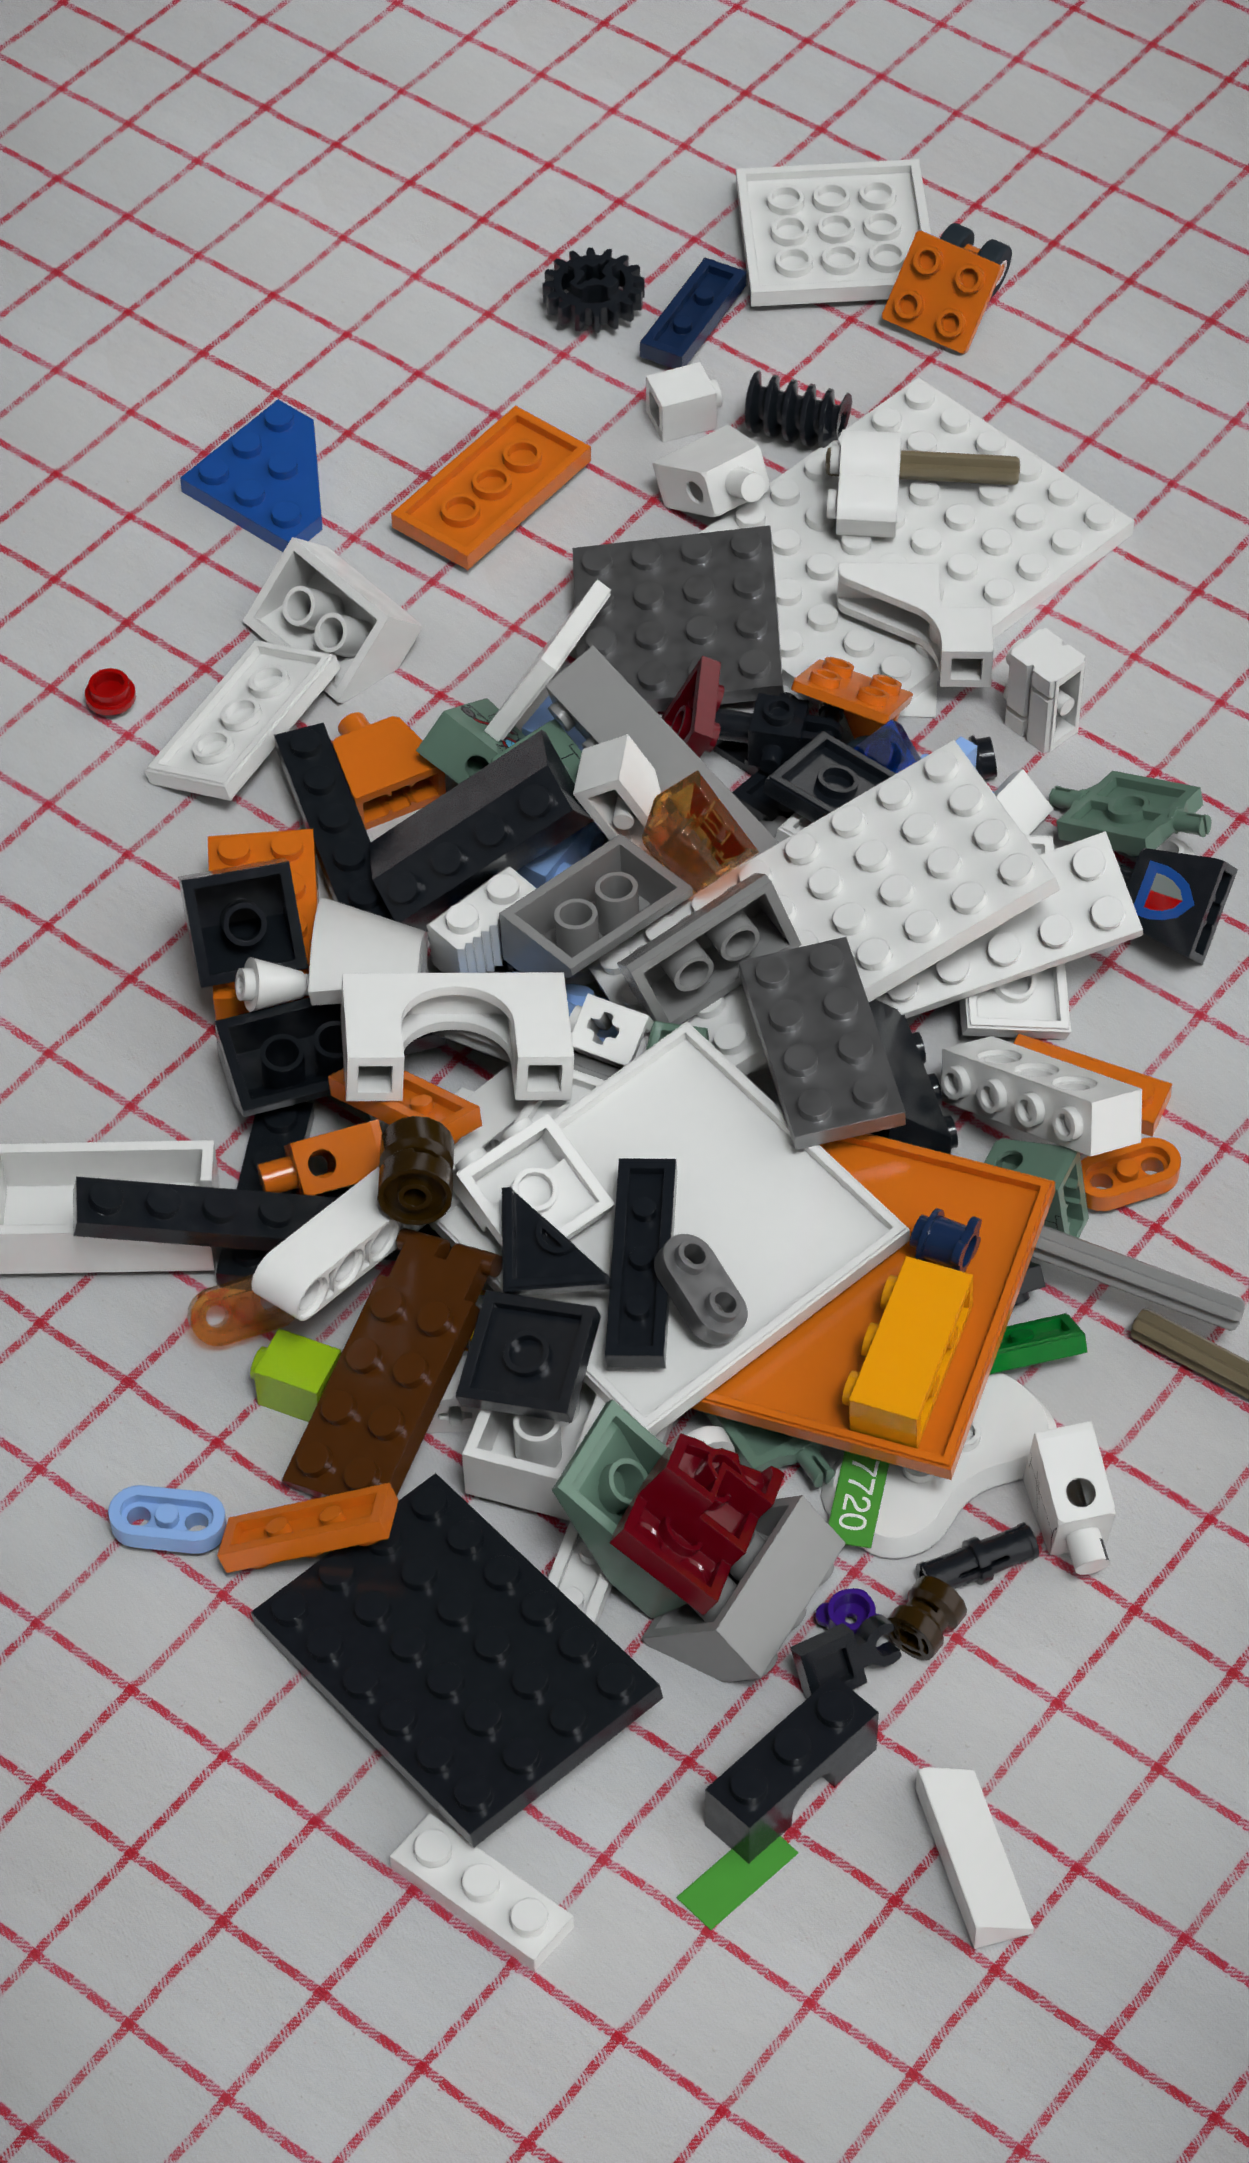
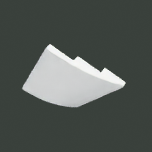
(359, 943)

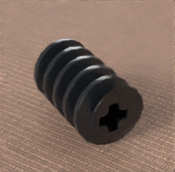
(795, 414)

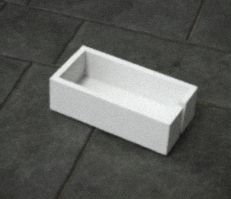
(39, 1204)

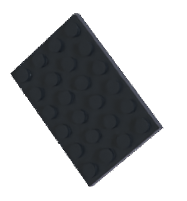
(457, 1660)

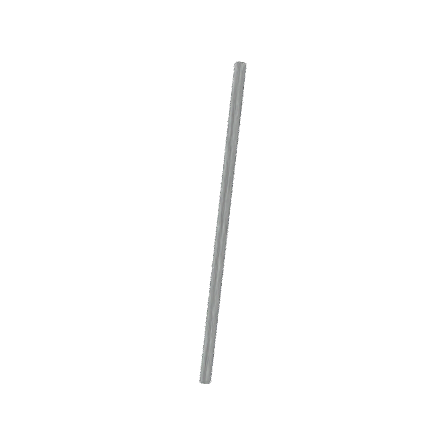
(1052, 1246)

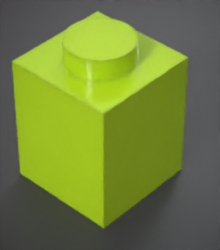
(293, 1373)

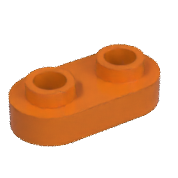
(1125, 1176)

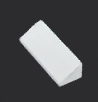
(972, 1855)

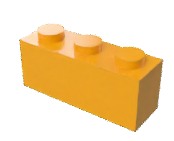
(908, 1351)

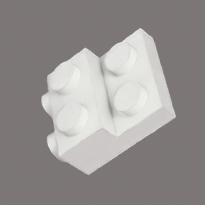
(541, 1169)

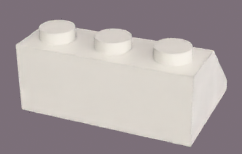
(330, 608)

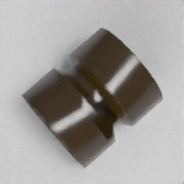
(416, 1170)

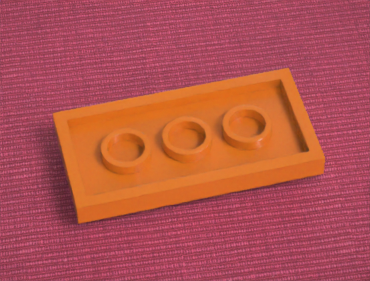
(491, 487)

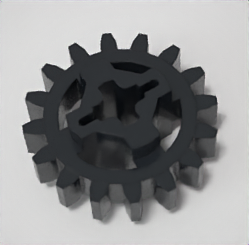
(593, 290)

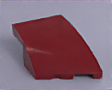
(695, 1518)

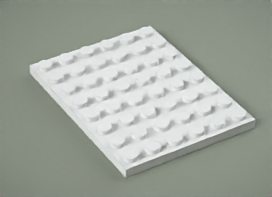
(992, 540)

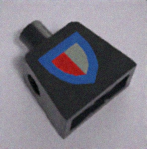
(1179, 898)

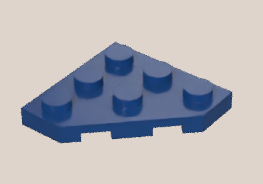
(264, 477)

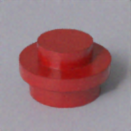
(110, 692)

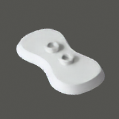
(922, 1506)

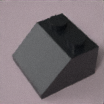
(242, 916)

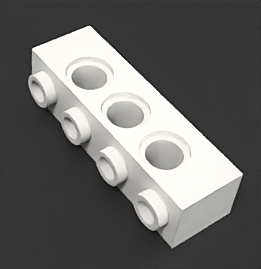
(1042, 1095)

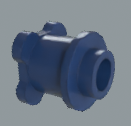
(946, 1240)

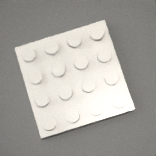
(828, 229)

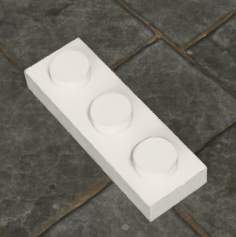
(482, 1892)

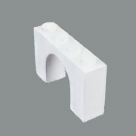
(517, 1010)

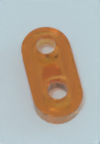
(243, 1313)

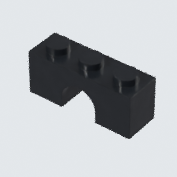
(759, 1792)

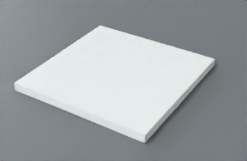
(777, 1217)

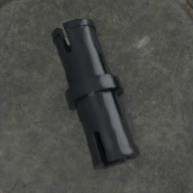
(982, 1558)

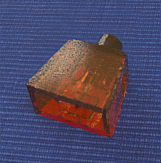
(695, 833)

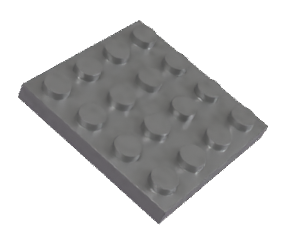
(683, 603)

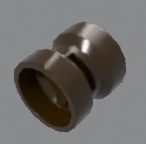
(928, 1614)

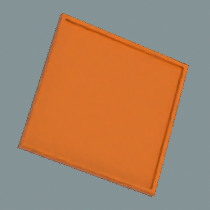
(802, 1377)

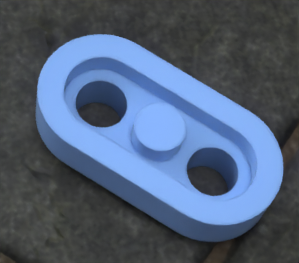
(170, 1518)

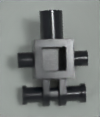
(777, 728)

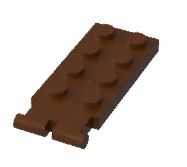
(393, 1368)

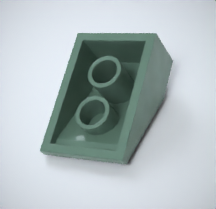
(597, 1492)

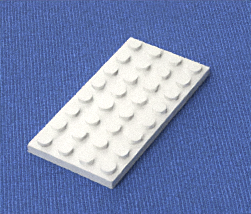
(895, 871)

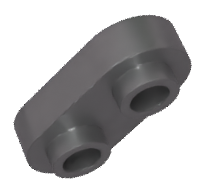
(698, 1288)

